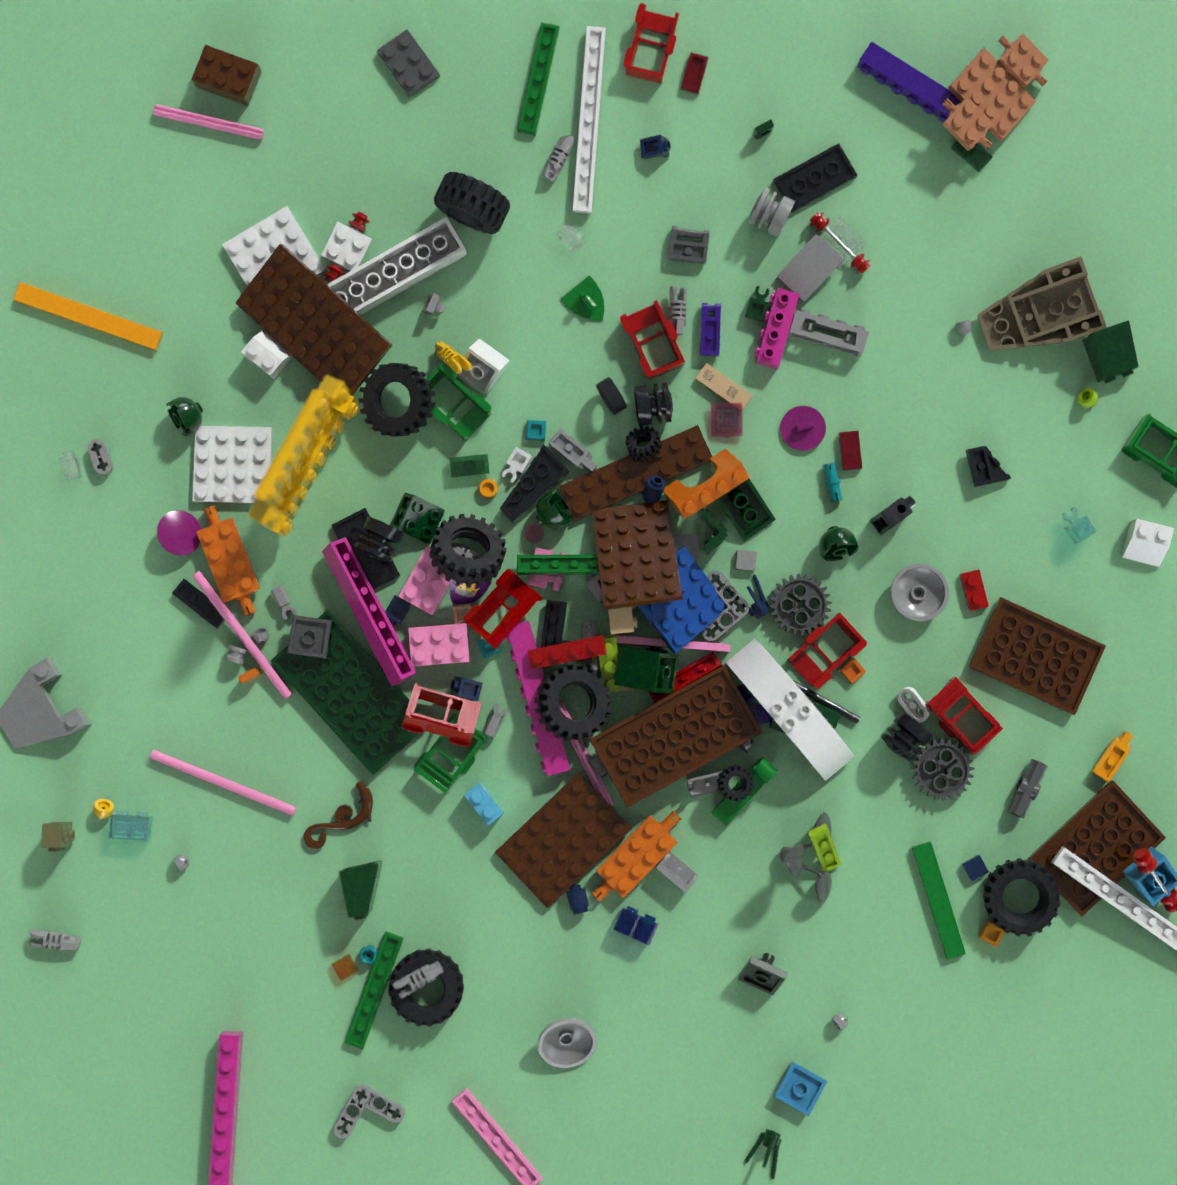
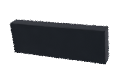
(198, 602)

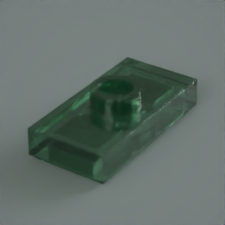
(469, 465)

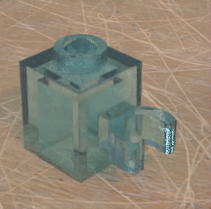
(1079, 527)

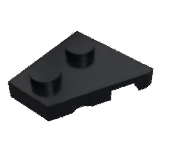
(985, 467)

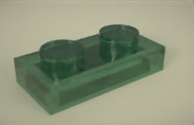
(976, 157)

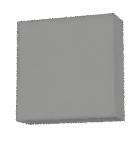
(746, 560)

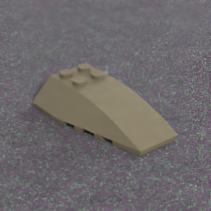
(1044, 310)

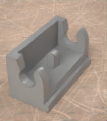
(703, 784)
(677, 871)

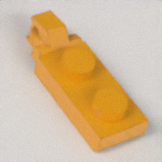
(1113, 757)

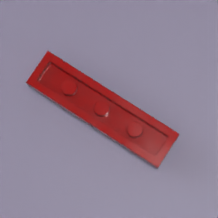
(567, 652)
(690, 674)

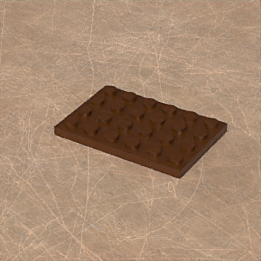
(636, 555)
(1037, 656)
(1103, 836)
(563, 840)

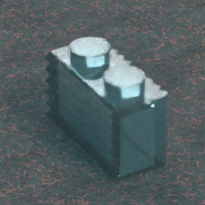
(130, 826)

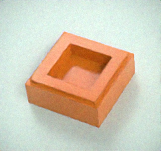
(852, 670)
(249, 675)

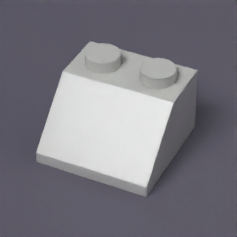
(267, 354)
(486, 367)
(1147, 542)

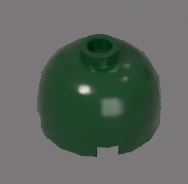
(185, 414)
(552, 511)
(837, 542)

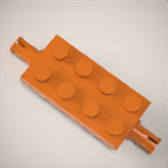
(228, 560)
(636, 856)

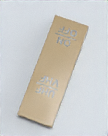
(722, 386)

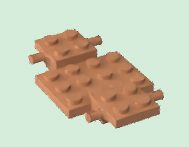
(994, 92)

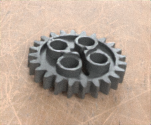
(811, 591)
(933, 754)

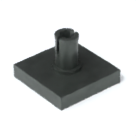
(762, 974)

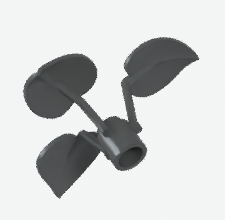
(794, 858)

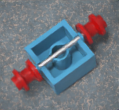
(1153, 878)

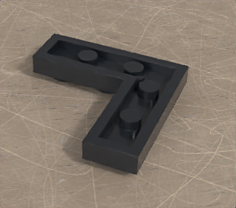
(554, 626)

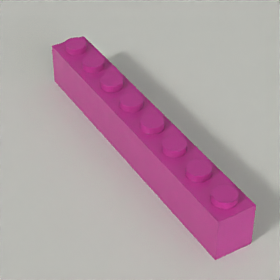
(368, 611)
(550, 747)
(226, 1108)

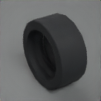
(611, 396)

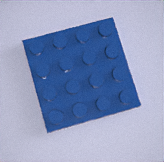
(684, 619)

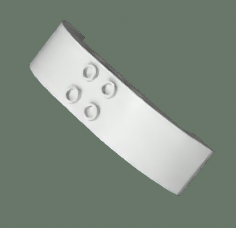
(790, 709)

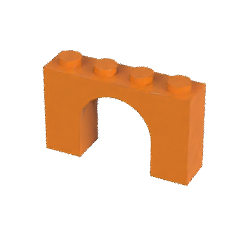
(689, 500)

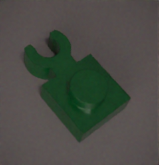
(757, 307)

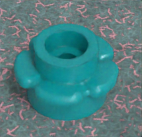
(363, 954)

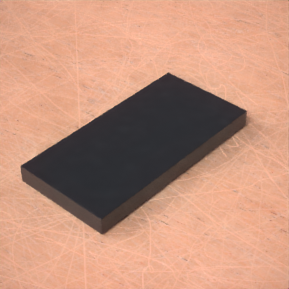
(816, 177)
(376, 571)

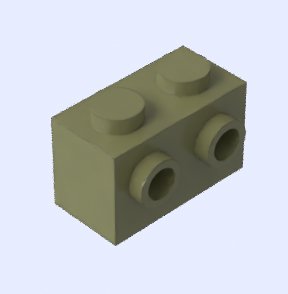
(57, 835)

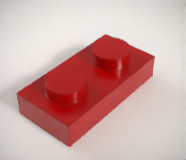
(974, 590)

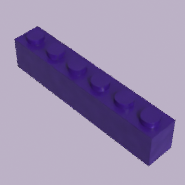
(906, 81)

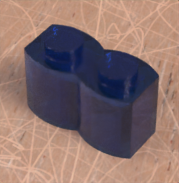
(635, 925)

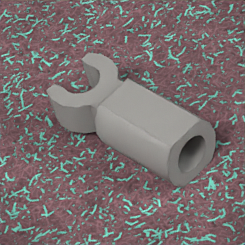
(283, 601)
(494, 722)

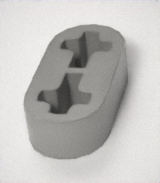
(96, 459)

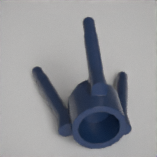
(760, 606)

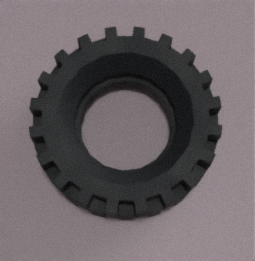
(419, 399)
(460, 568)
(549, 702)
(1027, 922)
(451, 997)

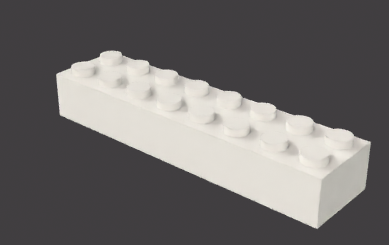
(400, 267)

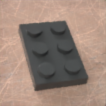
(408, 63)

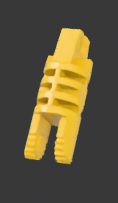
(452, 358)

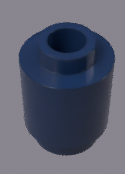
(653, 489)
(577, 899)

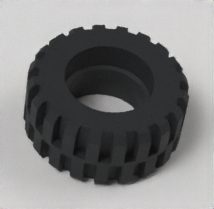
(472, 202)

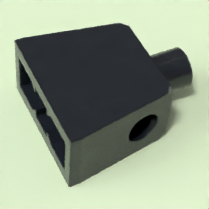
(893, 514)

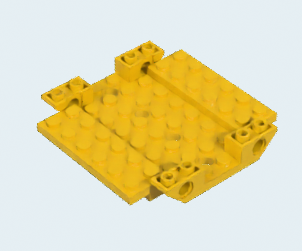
(302, 455)

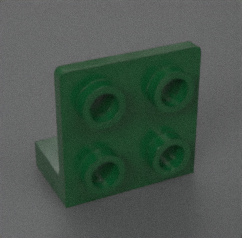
(417, 517)
(719, 529)

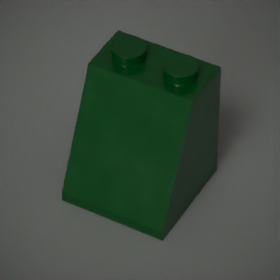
(1112, 352)
(646, 670)
(360, 888)

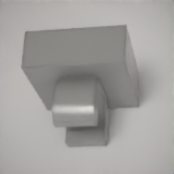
(433, 305)

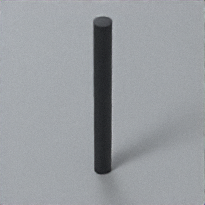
(827, 703)

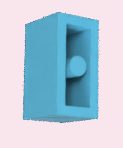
(484, 803)

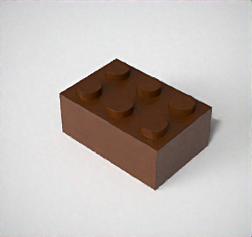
(226, 75)

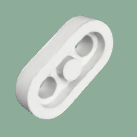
(912, 704)

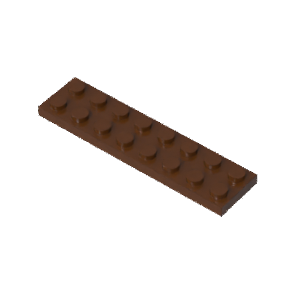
(628, 477)

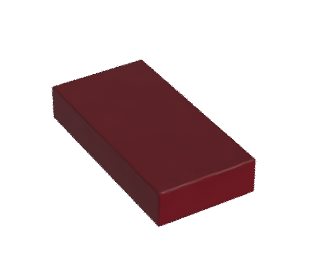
(694, 73)
(850, 450)

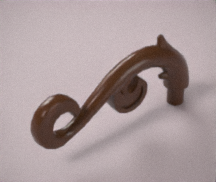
(343, 824)

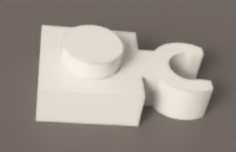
(518, 462)

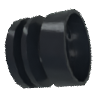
(653, 404)
(379, 539)
(906, 736)

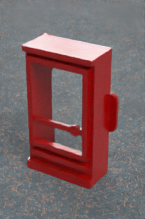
(655, 23)
(644, 319)
(507, 585)
(807, 667)
(945, 699)
(458, 734)

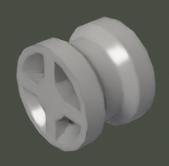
(235, 654)

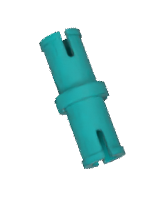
(832, 482)

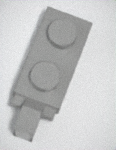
(572, 450)

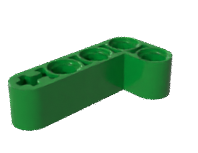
(762, 773)

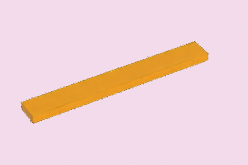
(88, 316)

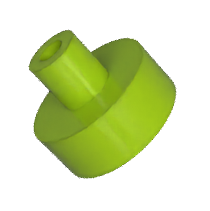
(1087, 398)

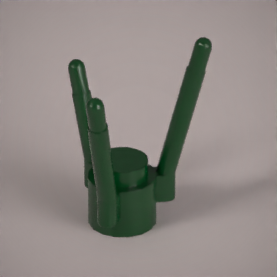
(771, 1140)

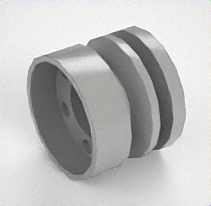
(771, 212)

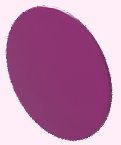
(803, 428)
(178, 532)

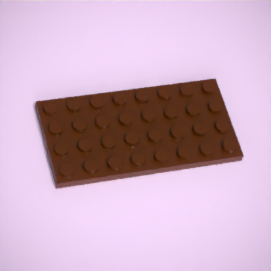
(312, 321)
(675, 736)

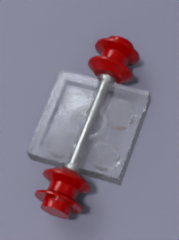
(843, 240)

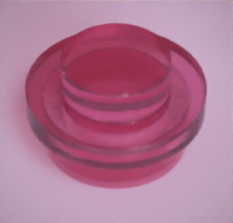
(534, 533)

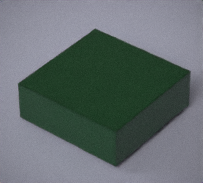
(763, 129)

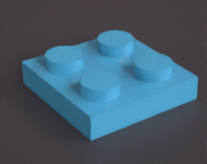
(800, 1088)

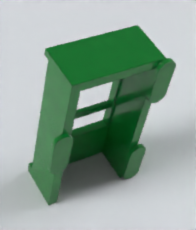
(473, 418)
(1136, 453)
(435, 773)

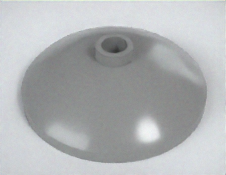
(931, 585)
(567, 1043)

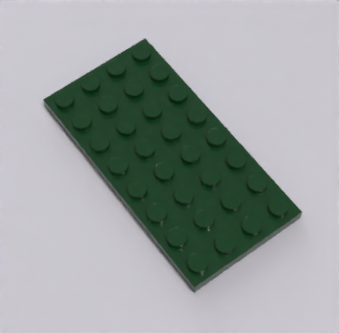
(351, 696)

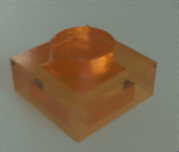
(345, 967)

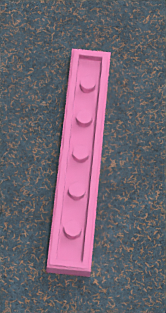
(692, 645)
(496, 1138)

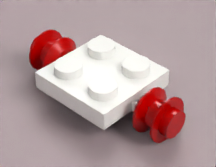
(346, 247)

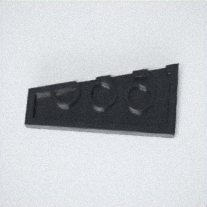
(541, 476)

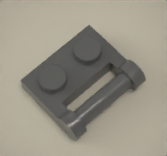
(688, 251)

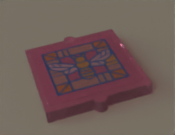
(726, 419)

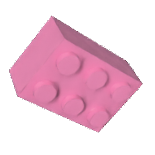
(424, 586)
(439, 645)

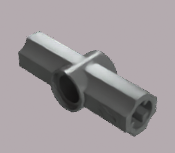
(1027, 788)

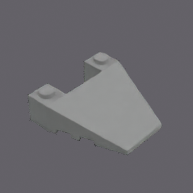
(31, 714)

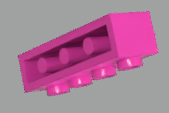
(777, 328)

